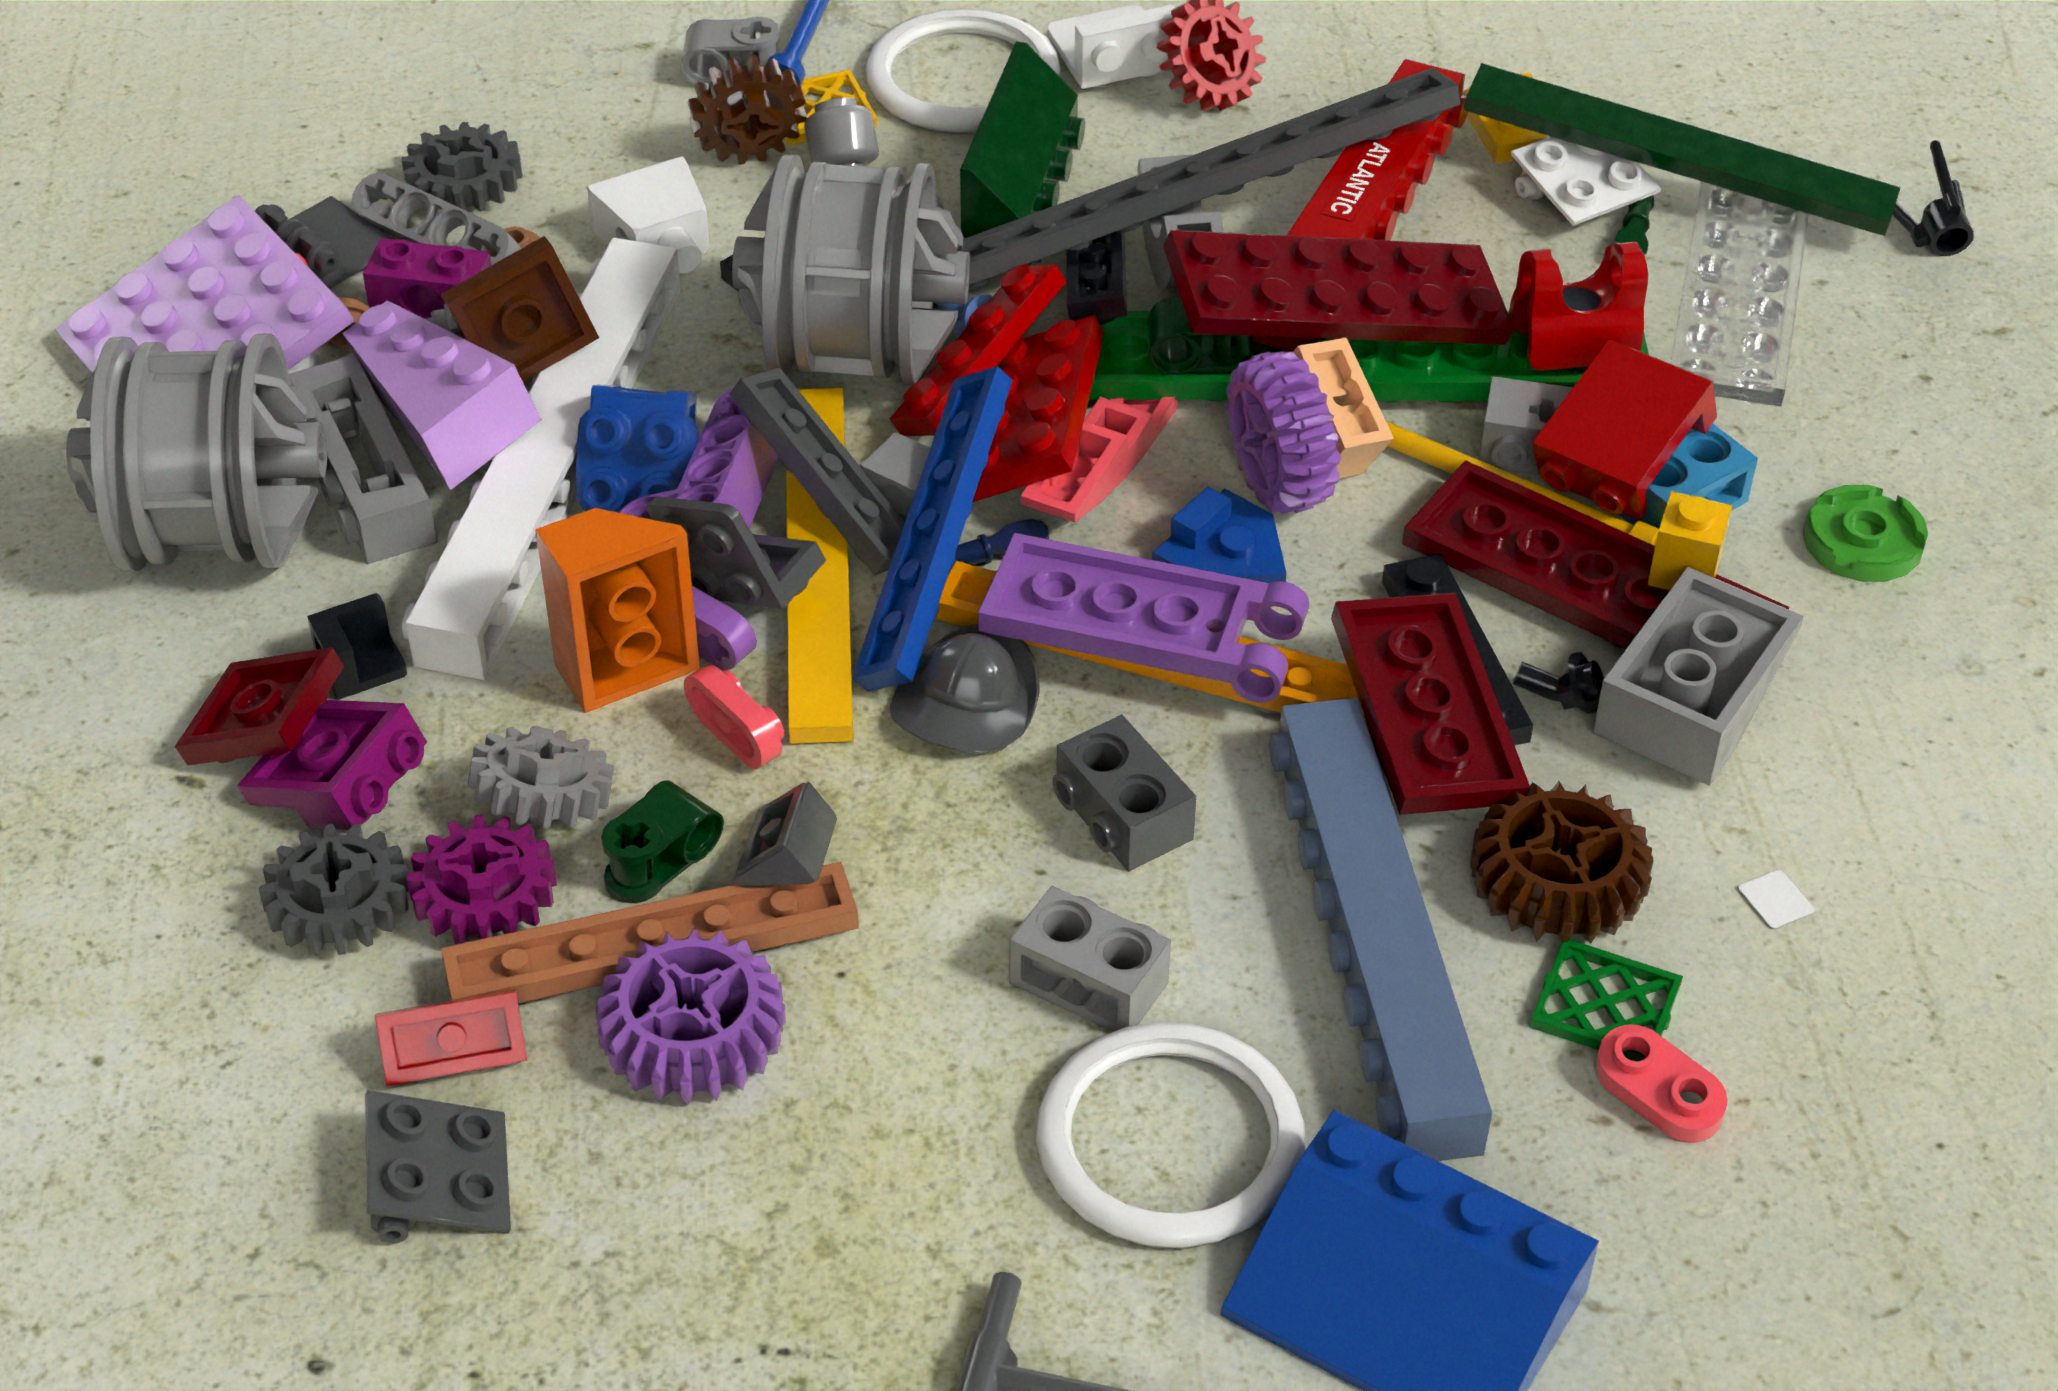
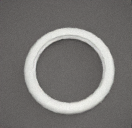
(936, 24)
(1166, 1228)

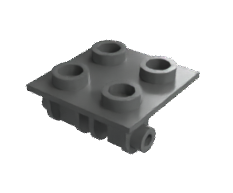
(327, 236)
(434, 1165)

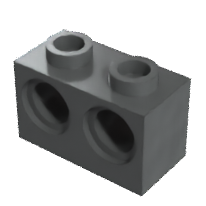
(1124, 793)

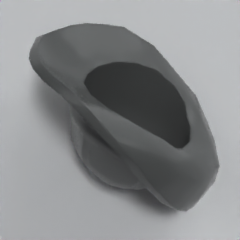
(970, 692)

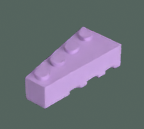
(442, 389)

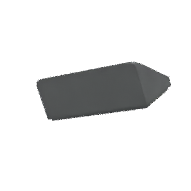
(788, 840)

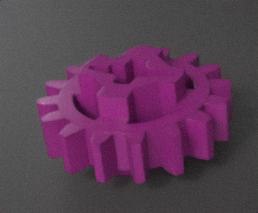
(481, 880)

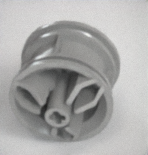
(850, 269)
(196, 452)

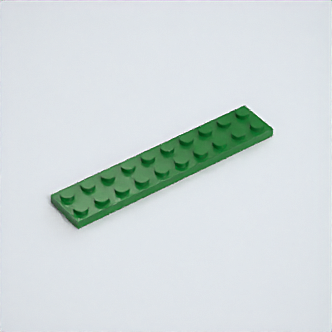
(1391, 368)

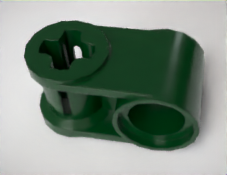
(1179, 351)
(657, 841)

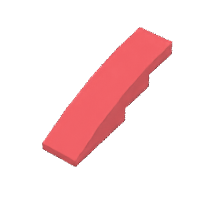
(1109, 448)

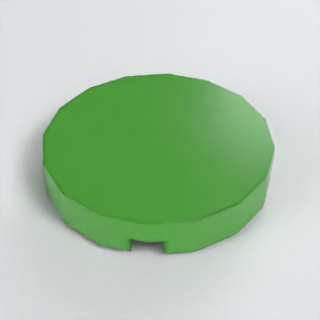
(1865, 533)

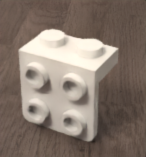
(1111, 44)

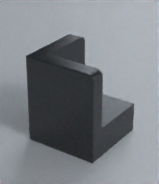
(361, 641)

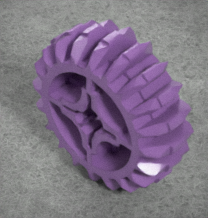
(1282, 432)
(691, 999)

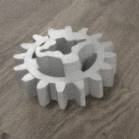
(540, 776)

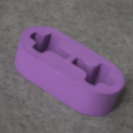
(722, 632)

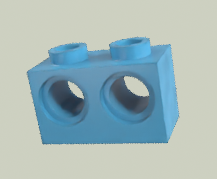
(1703, 467)

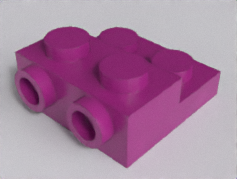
(341, 764)

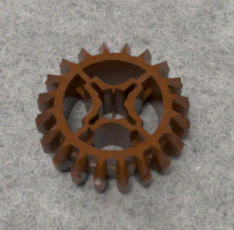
(1544, 859)

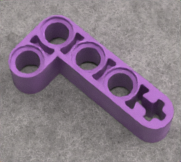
(726, 467)

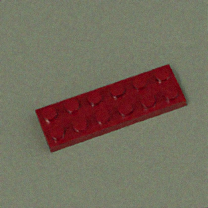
(1336, 288)
(1541, 553)

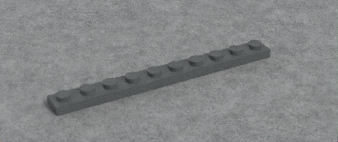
(1208, 173)

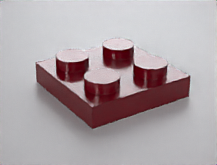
(260, 707)

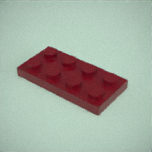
(1428, 703)

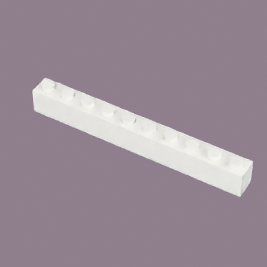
(531, 483)

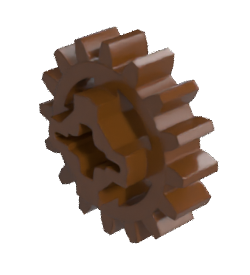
(747, 110)

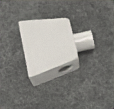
(653, 207)

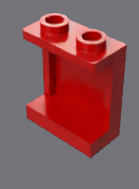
(1621, 427)

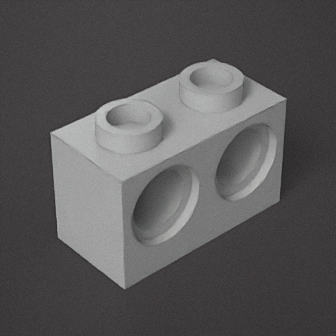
(1089, 960)

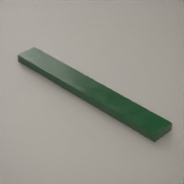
(1682, 149)

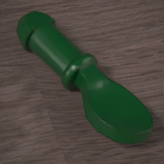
(1636, 224)

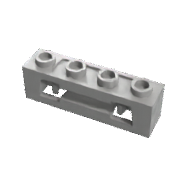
(396, 509)

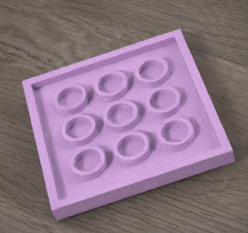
(211, 287)

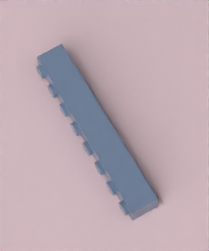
(1380, 932)

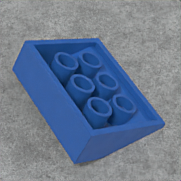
(1408, 1270)

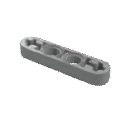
(438, 223)

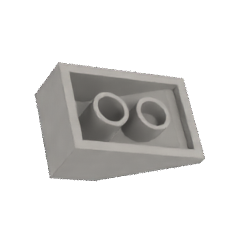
(1695, 675)

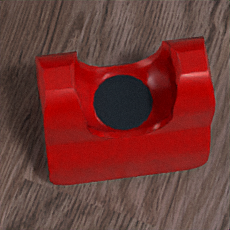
(1575, 320)

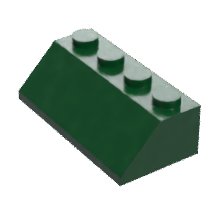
(1020, 145)

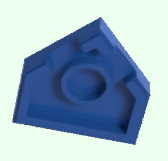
(1225, 537)

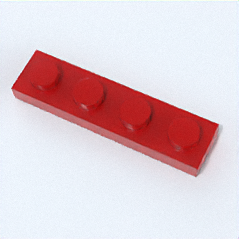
(982, 344)

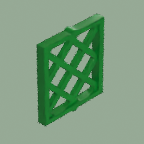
(1613, 964)

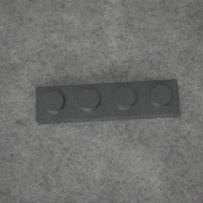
(821, 466)

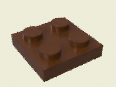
(523, 310)

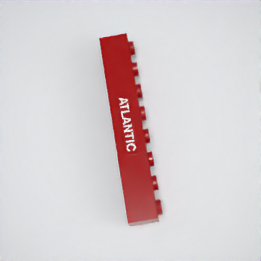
(1376, 182)

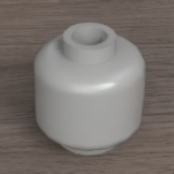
(841, 133)

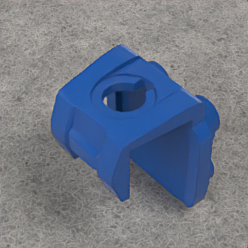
(633, 445)

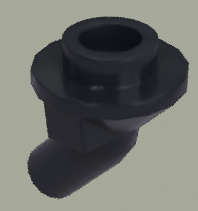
(1576, 687)

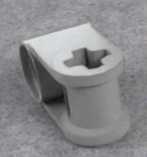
(724, 41)

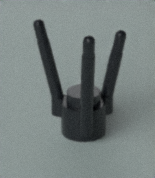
(1944, 219)

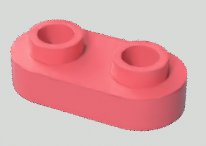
(733, 716)
(1655, 1083)

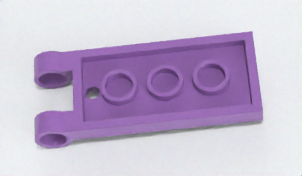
(1143, 612)

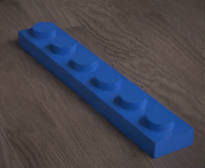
(932, 530)

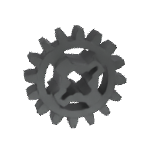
(464, 165)
(335, 889)

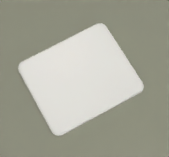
(1776, 899)

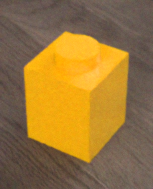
(1689, 536)

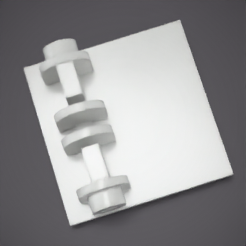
(1580, 179)

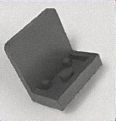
(734, 562)

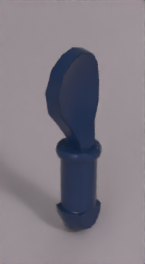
(985, 547)

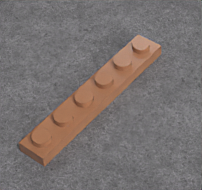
(586, 949)

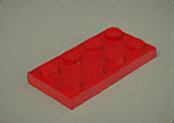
(1043, 407)

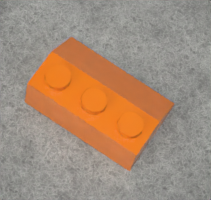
(617, 603)

